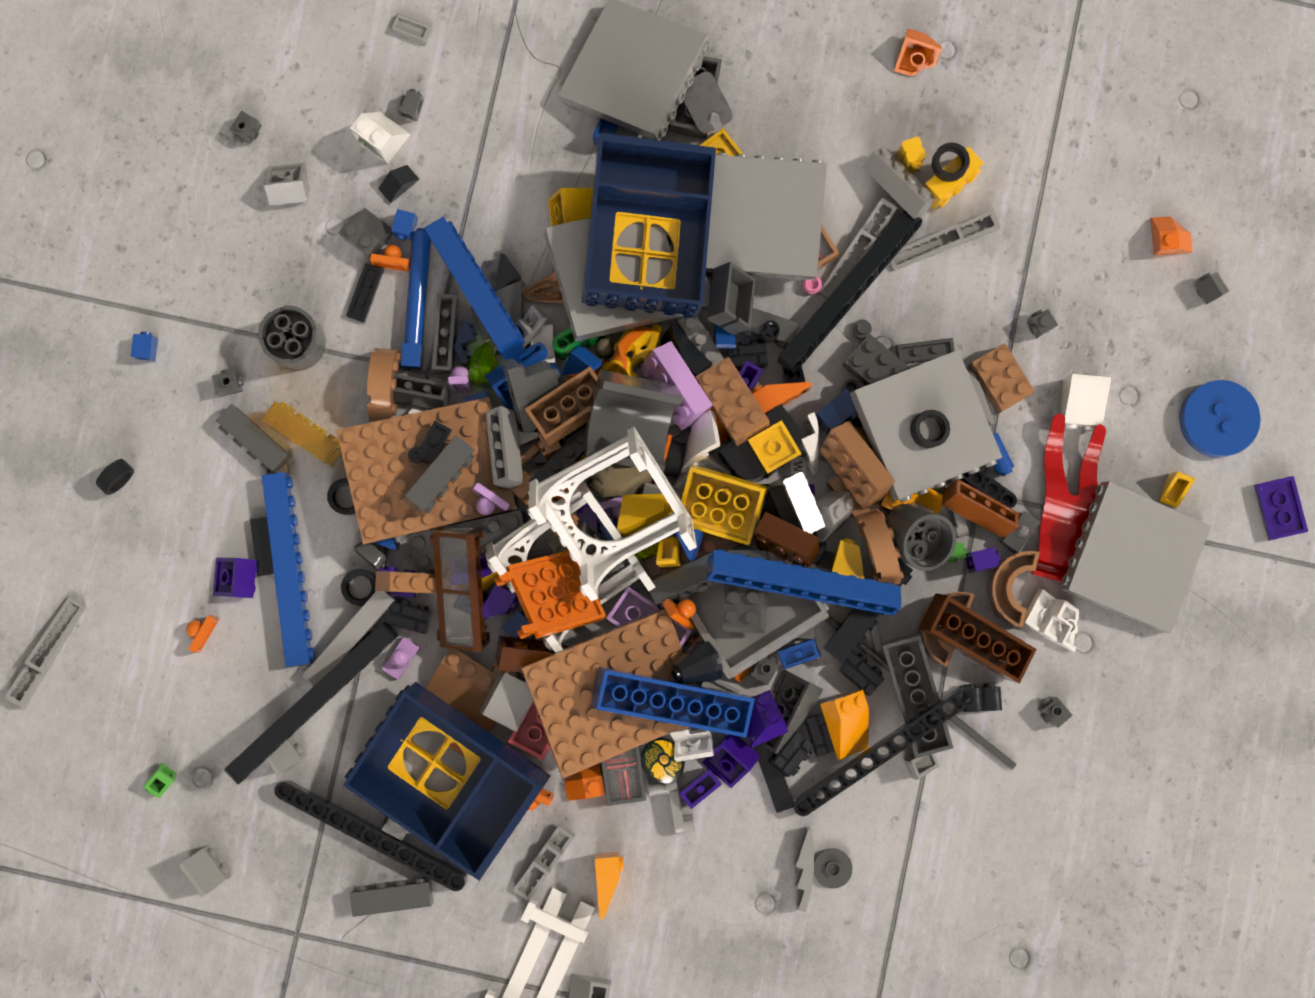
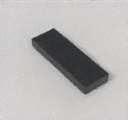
(365, 293)
(262, 546)

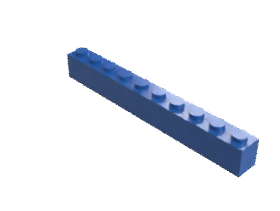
(287, 569)
(803, 582)

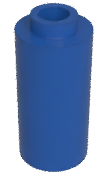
(1004, 464)

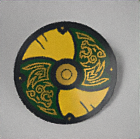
(659, 761)

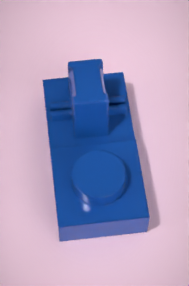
(799, 653)

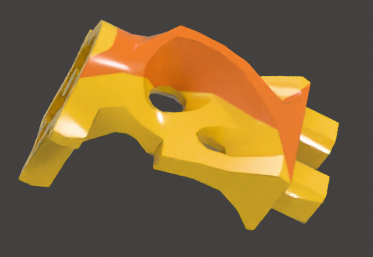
(633, 341)

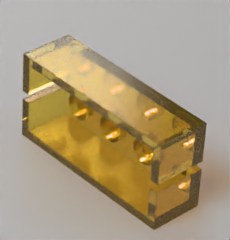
(299, 430)

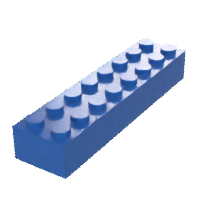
(476, 288)
(672, 702)

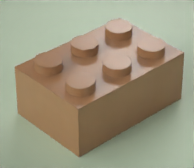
(1001, 378)

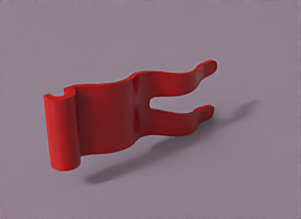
(1063, 512)

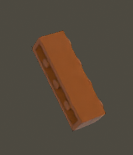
(980, 508)

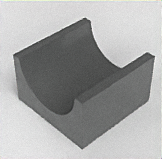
(627, 402)

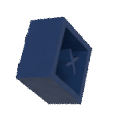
(836, 412)

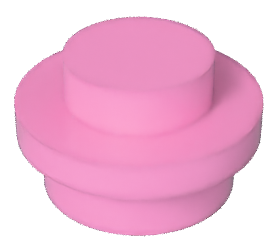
(812, 287)

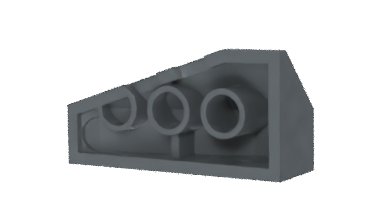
(795, 701)

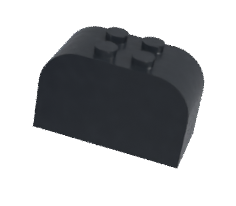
(743, 460)

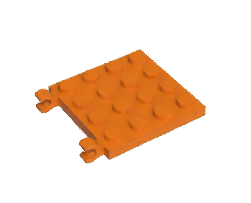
(551, 595)

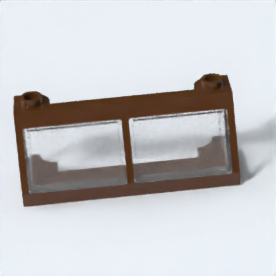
(459, 588)

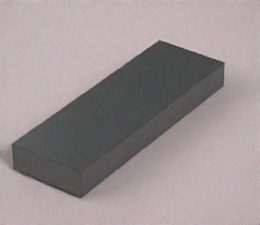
(924, 350)

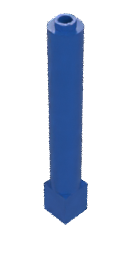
(413, 348)

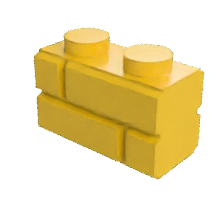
(911, 154)

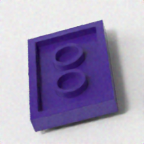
(1281, 508)

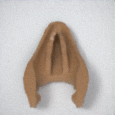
(545, 291)

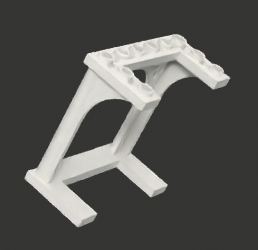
(498, 555)
(596, 566)

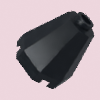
(698, 664)

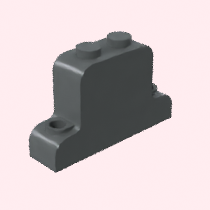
(528, 386)

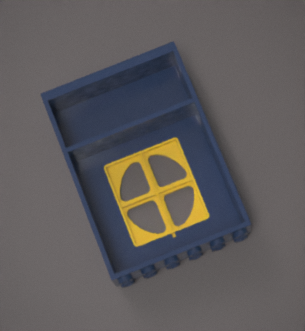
(649, 185)
(460, 823)

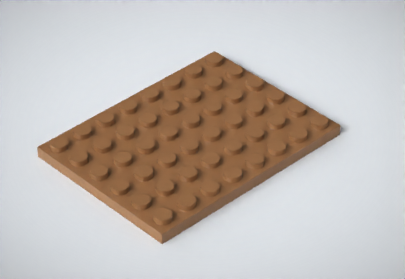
(382, 473)
(566, 682)

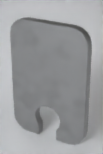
(705, 98)

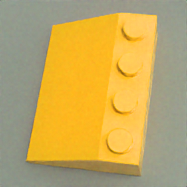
(723, 504)

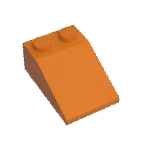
(776, 394)

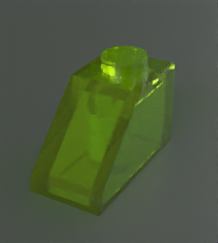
(481, 364)

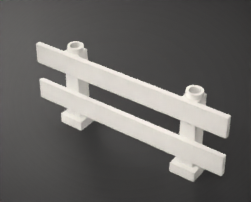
(547, 920)

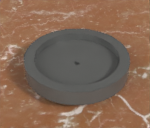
(830, 859)

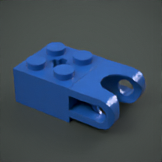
(497, 379)

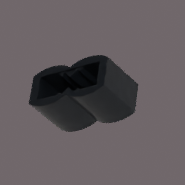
(985, 698)

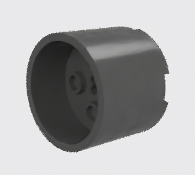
(295, 353)
(921, 536)

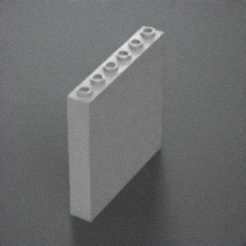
(635, 69)
(767, 215)
(568, 254)
(892, 404)
(1135, 557)
(785, 620)

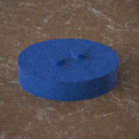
(1219, 418)

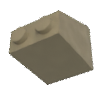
(620, 480)

